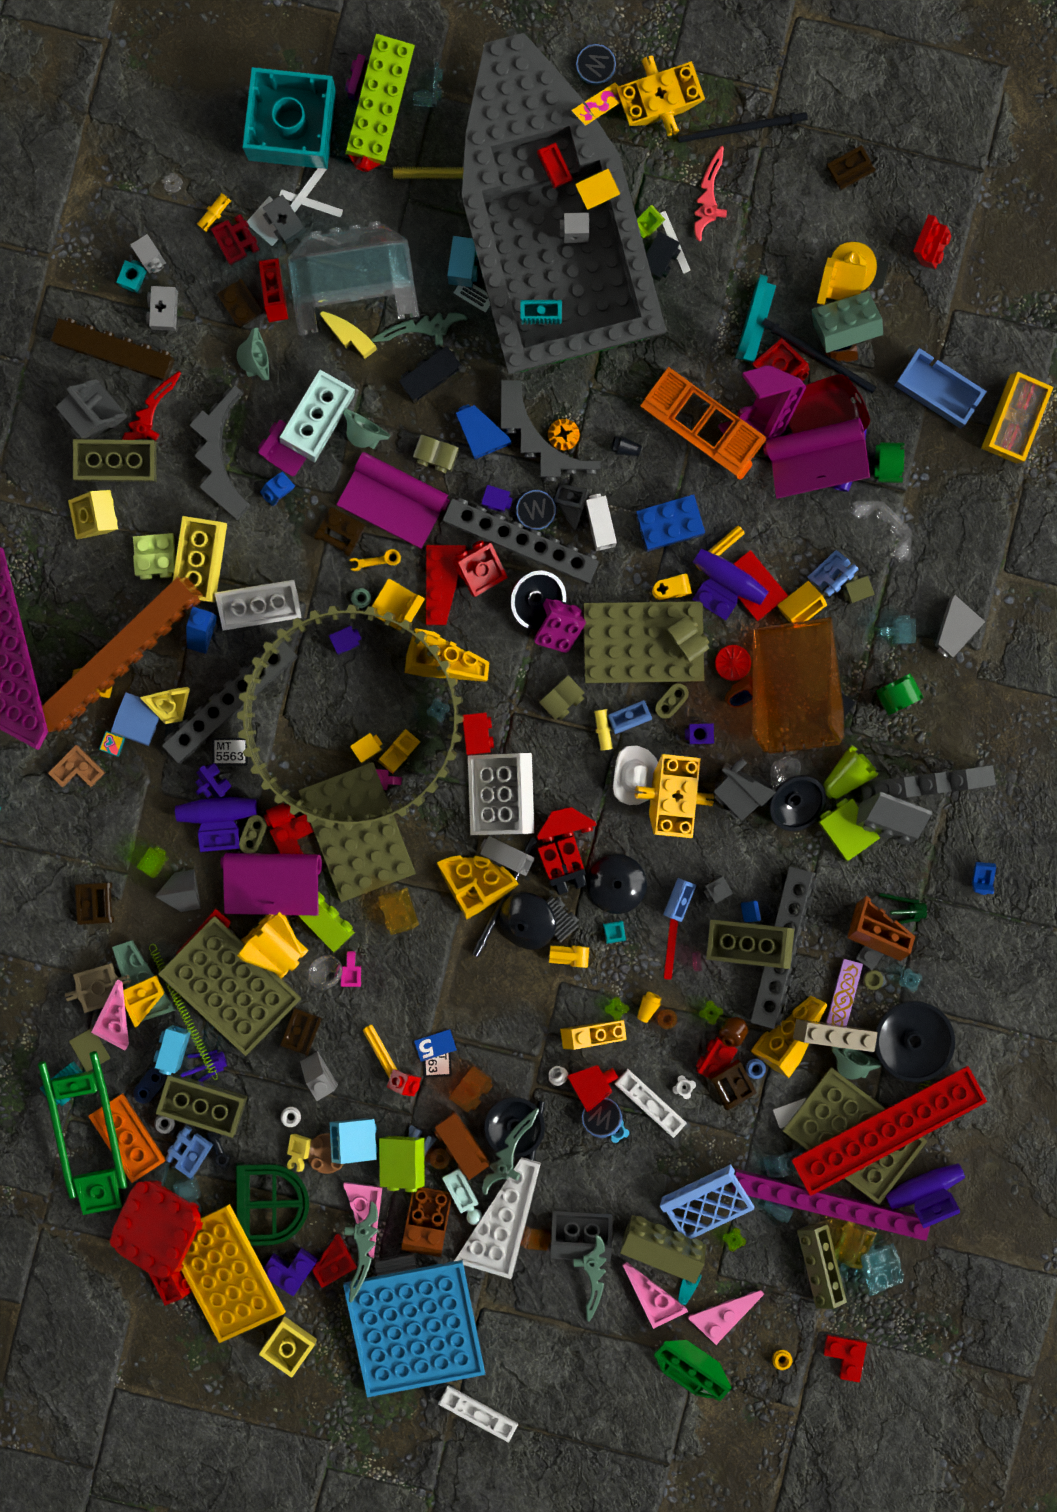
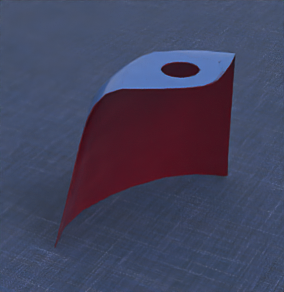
(828, 403)

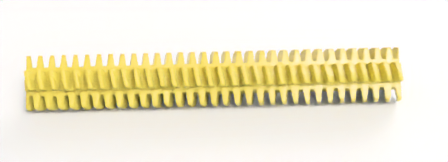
(444, 173)

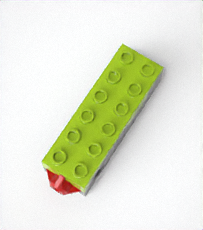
(379, 102)

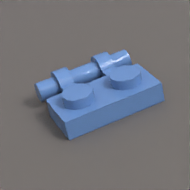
(829, 570)
(193, 1155)

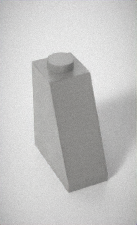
(957, 627)
(506, 855)
(318, 1076)

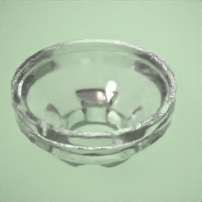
(784, 769)
(321, 968)

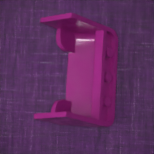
(775, 401)

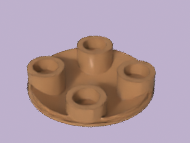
(320, 1155)

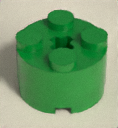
(890, 462)
(899, 694)

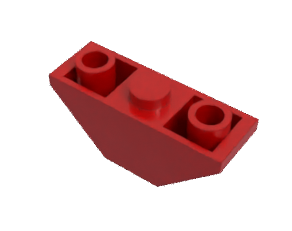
(563, 823)

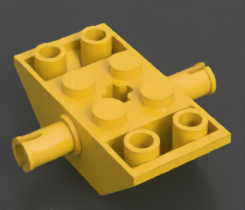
(677, 85)
(680, 777)

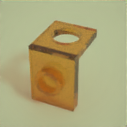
(535, 1239)

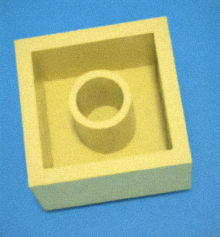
(288, 1346)

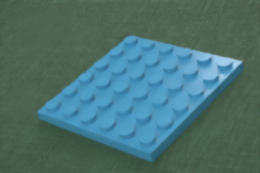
(415, 1329)

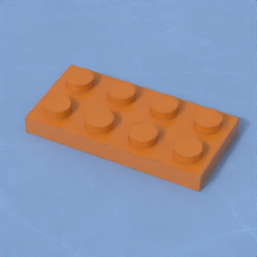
(135, 1144)

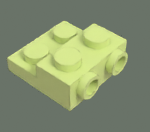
(154, 556)

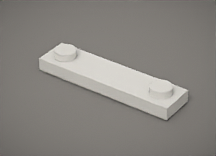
(650, 1103)
(478, 1413)

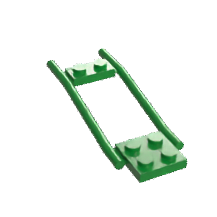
(98, 1189)

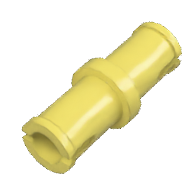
(603, 729)

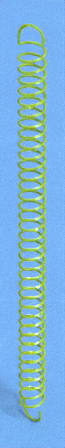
(185, 1018)

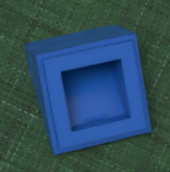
(750, 911)

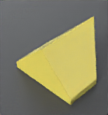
(168, 704)

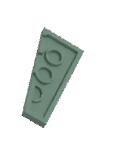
(133, 964)

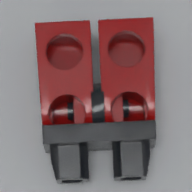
(563, 870)

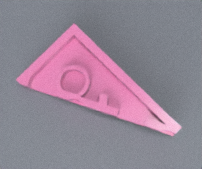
(112, 1020)
(360, 1197)
(657, 1303)
(719, 1320)

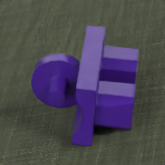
(206, 775)

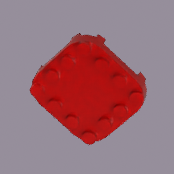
(155, 1229)

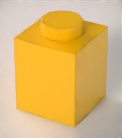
(367, 747)

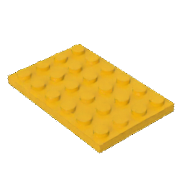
(229, 1277)

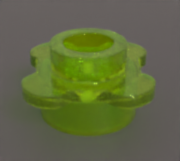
(623, 1008)
(717, 1011)
(733, 1245)

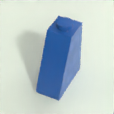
(480, 432)
(200, 629)

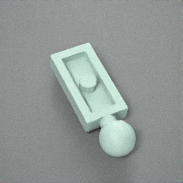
(463, 1195)

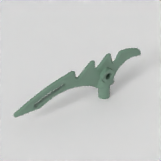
(436, 327)
(504, 1167)
(362, 1235)
(591, 1265)

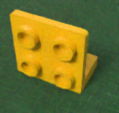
(841, 280)
(398, 601)

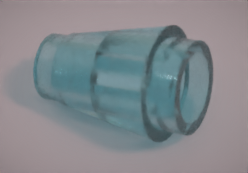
(780, 1212)

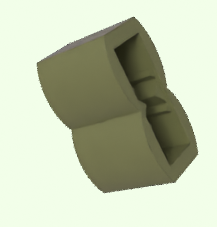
(435, 453)
(688, 638)
(562, 698)

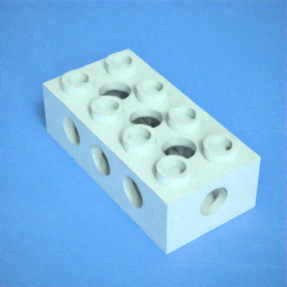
(312, 403)

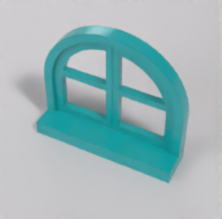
(757, 312)

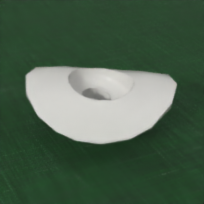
(633, 769)

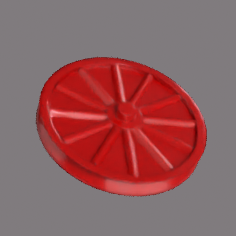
(733, 662)

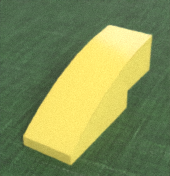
(349, 334)

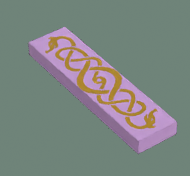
(844, 992)

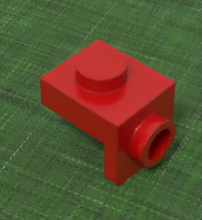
(403, 1083)

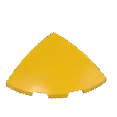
(475, 882)

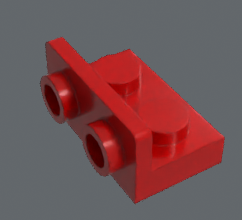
(716, 1057)
(172, 1287)

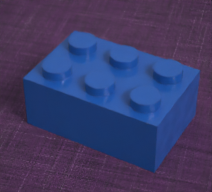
(670, 523)

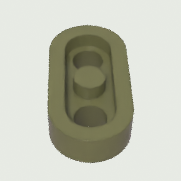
(671, 701)
(253, 834)

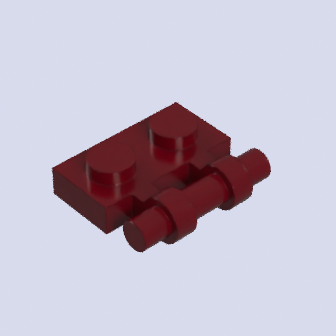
(229, 242)

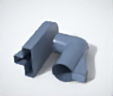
(416, 1132)

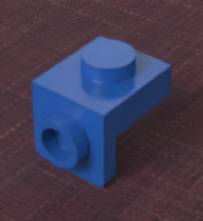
(277, 488)
(983, 878)

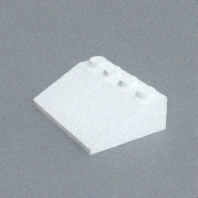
(501, 794)

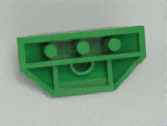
(693, 1369)

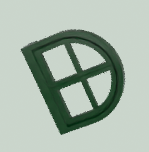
(244, 1204)

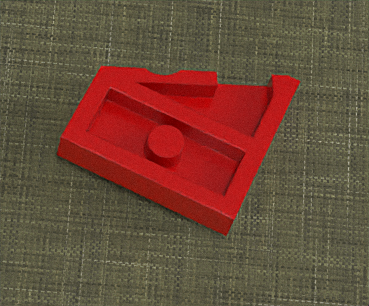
(334, 1262)

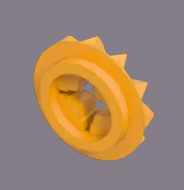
(558, 442)

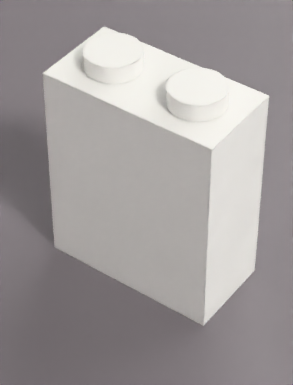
(600, 522)

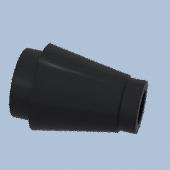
(624, 446)

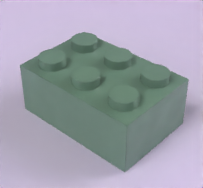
(847, 321)

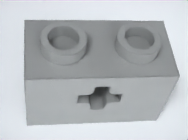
(575, 227)
(148, 254)
(168, 317)

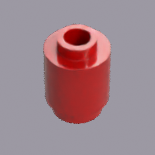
(278, 815)

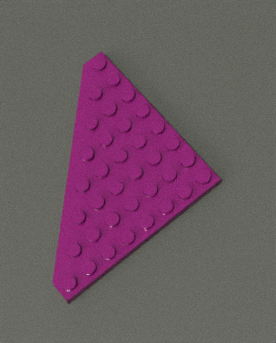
(19, 697)

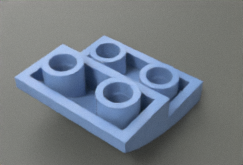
(135, 720)

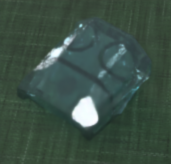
(882, 1269)

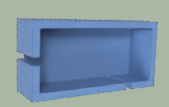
(940, 388)

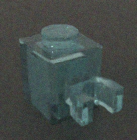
(903, 630)
(188, 1190)

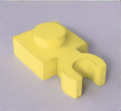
(299, 1149)

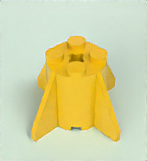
(273, 946)

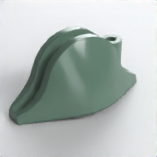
(253, 356)
(362, 431)
(854, 1063)

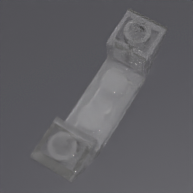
(863, 509)

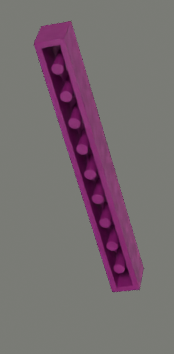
(830, 1204)

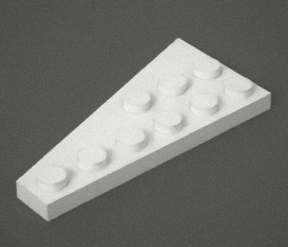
(499, 1233)

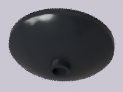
(541, 584)
(801, 810)
(612, 869)
(533, 914)
(499, 1125)

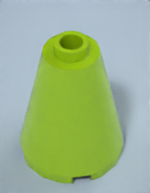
(849, 774)

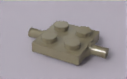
(95, 986)

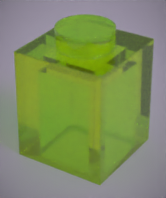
(153, 861)

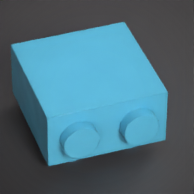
(172, 1050)
(353, 1140)

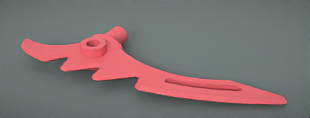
(708, 211)

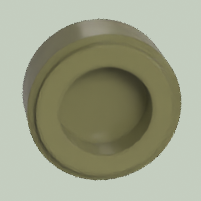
(873, 979)

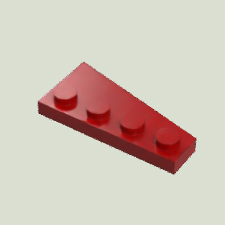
(440, 581)

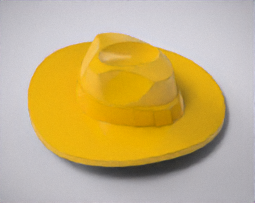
(858, 254)

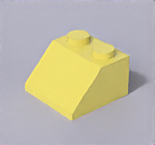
(93, 514)

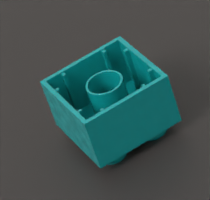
(289, 118)

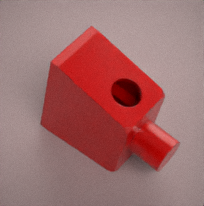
(592, 1085)

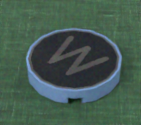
(596, 64)
(536, 510)
(603, 1119)

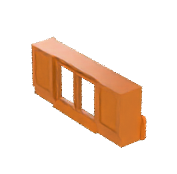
(734, 448)

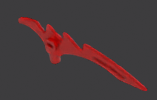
(143, 427)

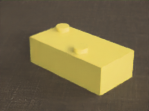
(201, 554)

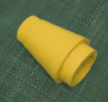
(648, 1006)

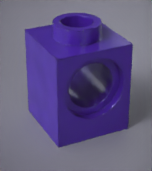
(496, 499)
(345, 639)
(708, 733)

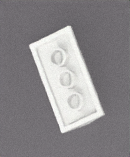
(258, 605)

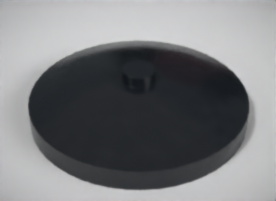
(914, 1041)

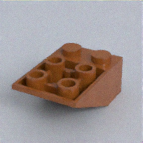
(427, 1221)

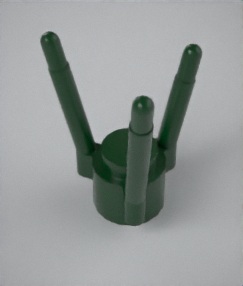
(915, 911)

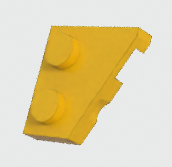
(141, 998)

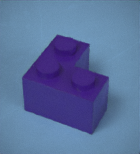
(287, 1275)

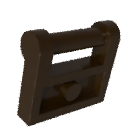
(342, 525)
(88, 904)
(738, 1081)

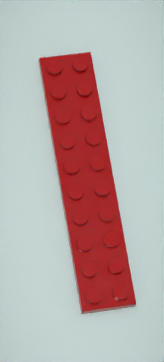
(888, 1130)

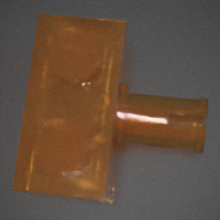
(471, 1088)

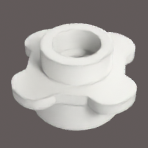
(690, 1085)

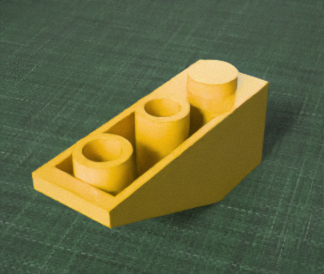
(593, 1034)

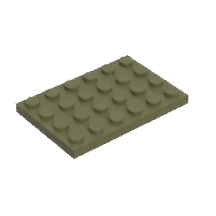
(632, 645)
(360, 856)
(228, 992)
(834, 1108)

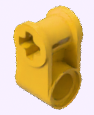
(675, 587)

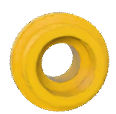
(782, 1365)

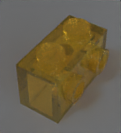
(398, 911)
(853, 1243)

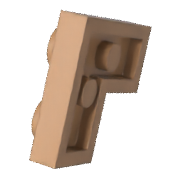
(74, 763)

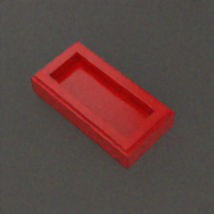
(554, 165)

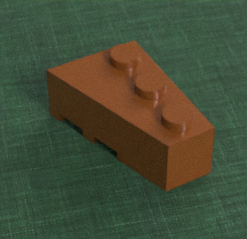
(879, 932)
(461, 1145)

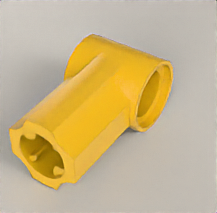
(574, 956)

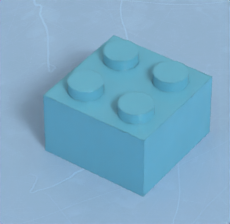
(462, 262)

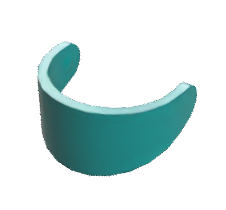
(686, 1290)

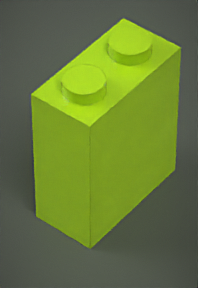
(843, 831)
(401, 1163)

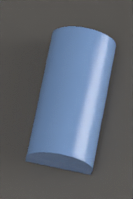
(629, 717)
(679, 899)

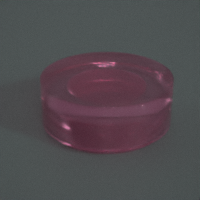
(697, 963)

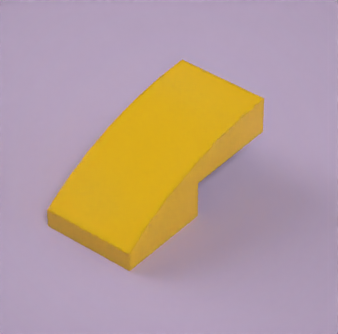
(399, 751)

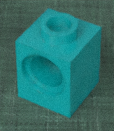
(131, 284)

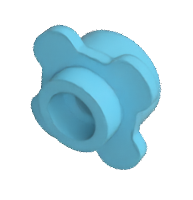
(622, 1133)

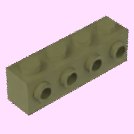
(822, 1266)

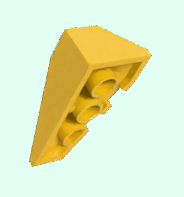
(463, 663)
(778, 1046)

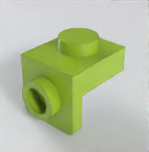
(649, 221)

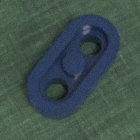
(149, 1085)

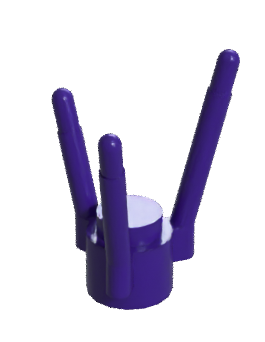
(217, 1058)

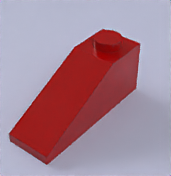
(273, 290)

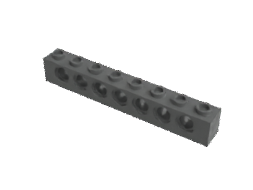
(459, 506)
(226, 712)
(760, 1014)

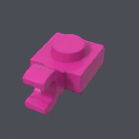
(385, 779)
(351, 974)

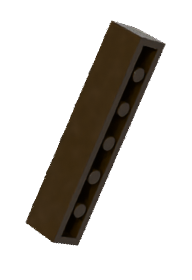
(112, 349)

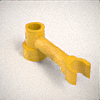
(378, 560)

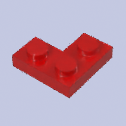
(288, 834)
(852, 1355)

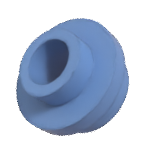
(755, 1075)

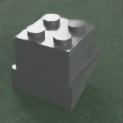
(90, 410)
(741, 791)

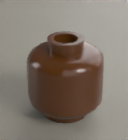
(733, 1032)

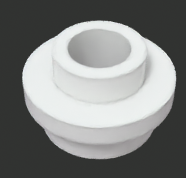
(558, 1075)
(290, 1123)

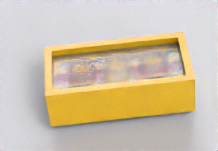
(1017, 417)

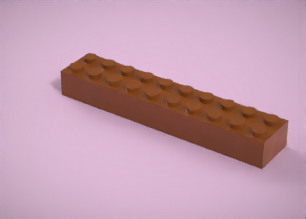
(120, 653)

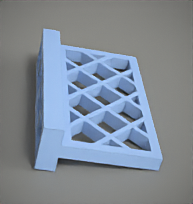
(699, 1188)

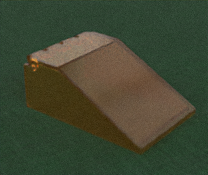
(796, 687)

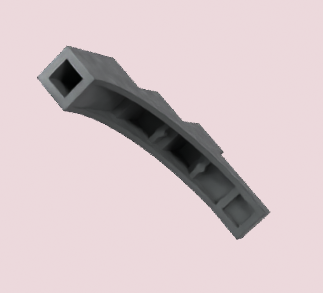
(515, 419)
(211, 427)
(931, 783)

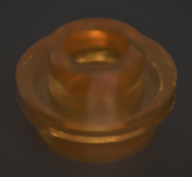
(668, 1025)
(439, 1165)

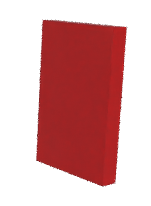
(752, 566)

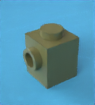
(857, 589)

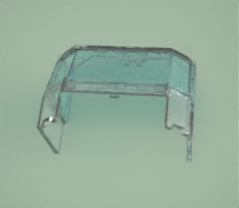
(349, 269)

